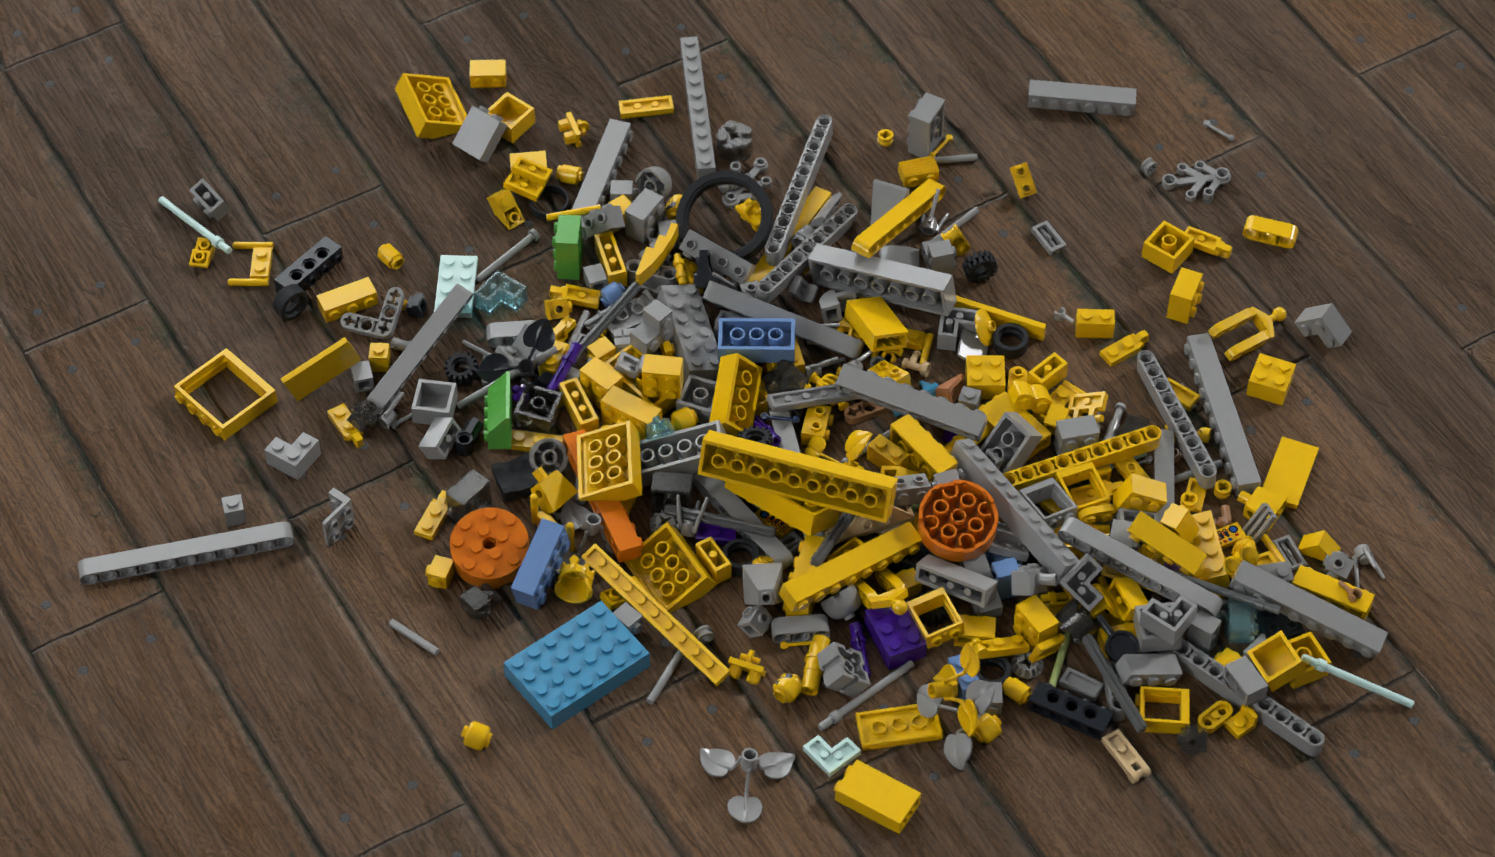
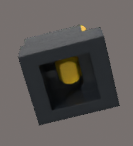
(415, 305)

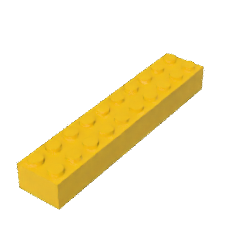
(797, 476)

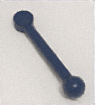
(764, 416)

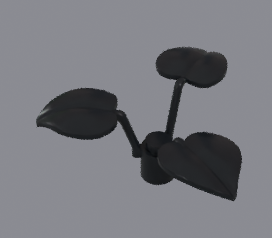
(537, 335)

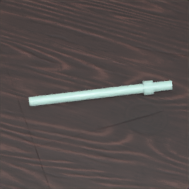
(216, 241)
(1321, 665)

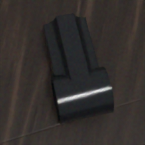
(468, 436)

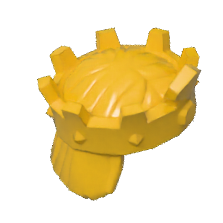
(574, 582)

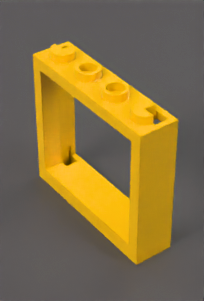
(209, 370)

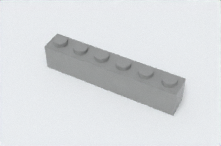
(1082, 97)

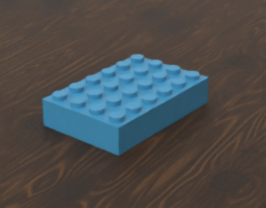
(576, 664)

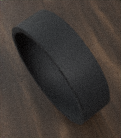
(550, 188)

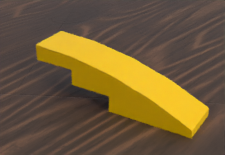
(655, 257)

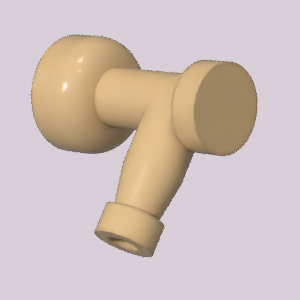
(923, 368)

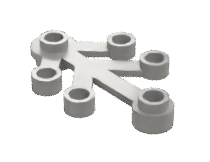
(1217, 177)
(733, 198)

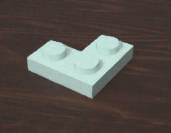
(829, 758)

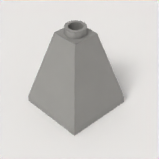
(885, 197)
(762, 583)

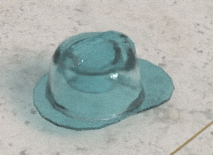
(659, 427)

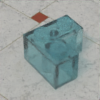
(500, 290)
(1240, 622)

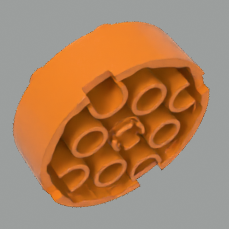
(484, 530)
(952, 538)

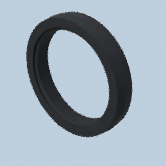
(731, 178)

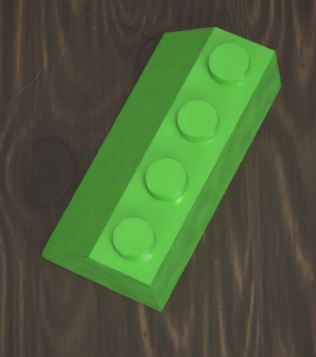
(499, 414)

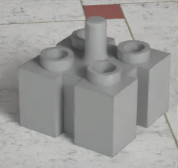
(843, 669)

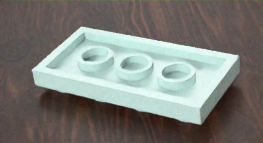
(455, 270)

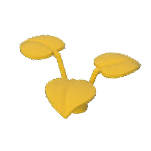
(854, 446)
(946, 687)

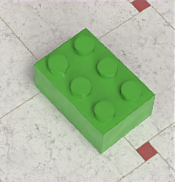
(568, 247)

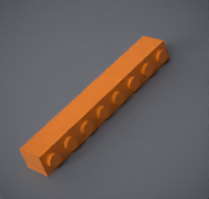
(615, 519)

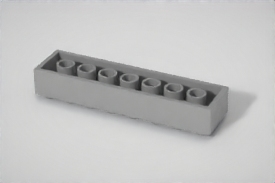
(878, 277)

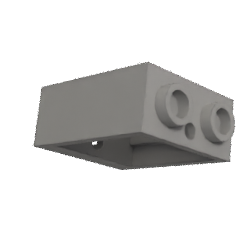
(1050, 489)

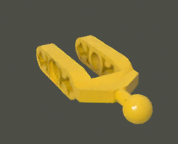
(1262, 322)
(892, 598)

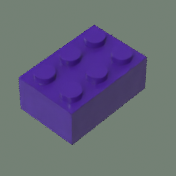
(895, 636)

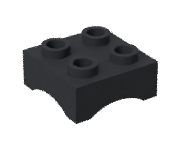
(514, 477)
(1272, 623)

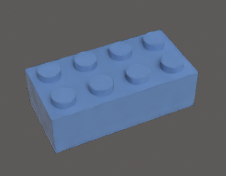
(757, 339)
(540, 564)

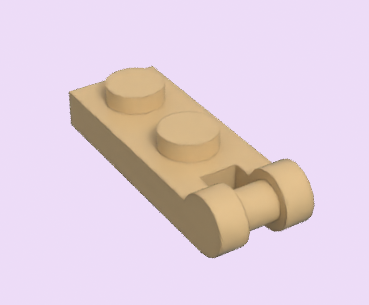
(1126, 756)

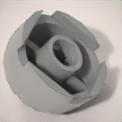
(654, 179)
(548, 454)
(842, 604)

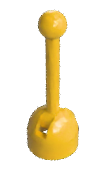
(1204, 433)

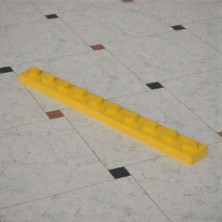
(656, 614)

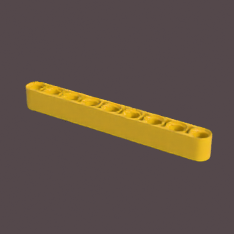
(897, 219)
(1088, 453)

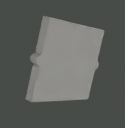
(970, 345)

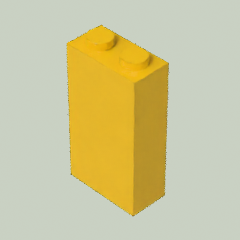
(876, 324)
(1002, 403)
(877, 796)

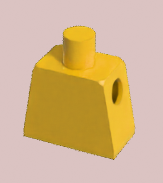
(552, 490)
(1262, 495)
(1113, 616)

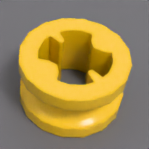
(885, 141)
(1221, 484)
(1190, 496)

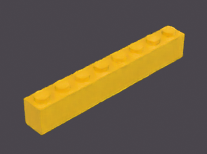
(850, 567)

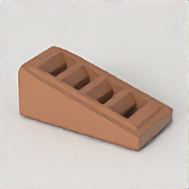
(951, 389)

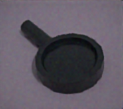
(1118, 642)

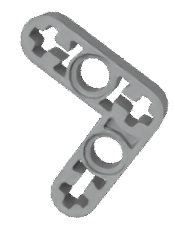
(377, 324)

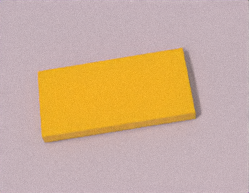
(321, 369)
(1291, 469)
(896, 727)

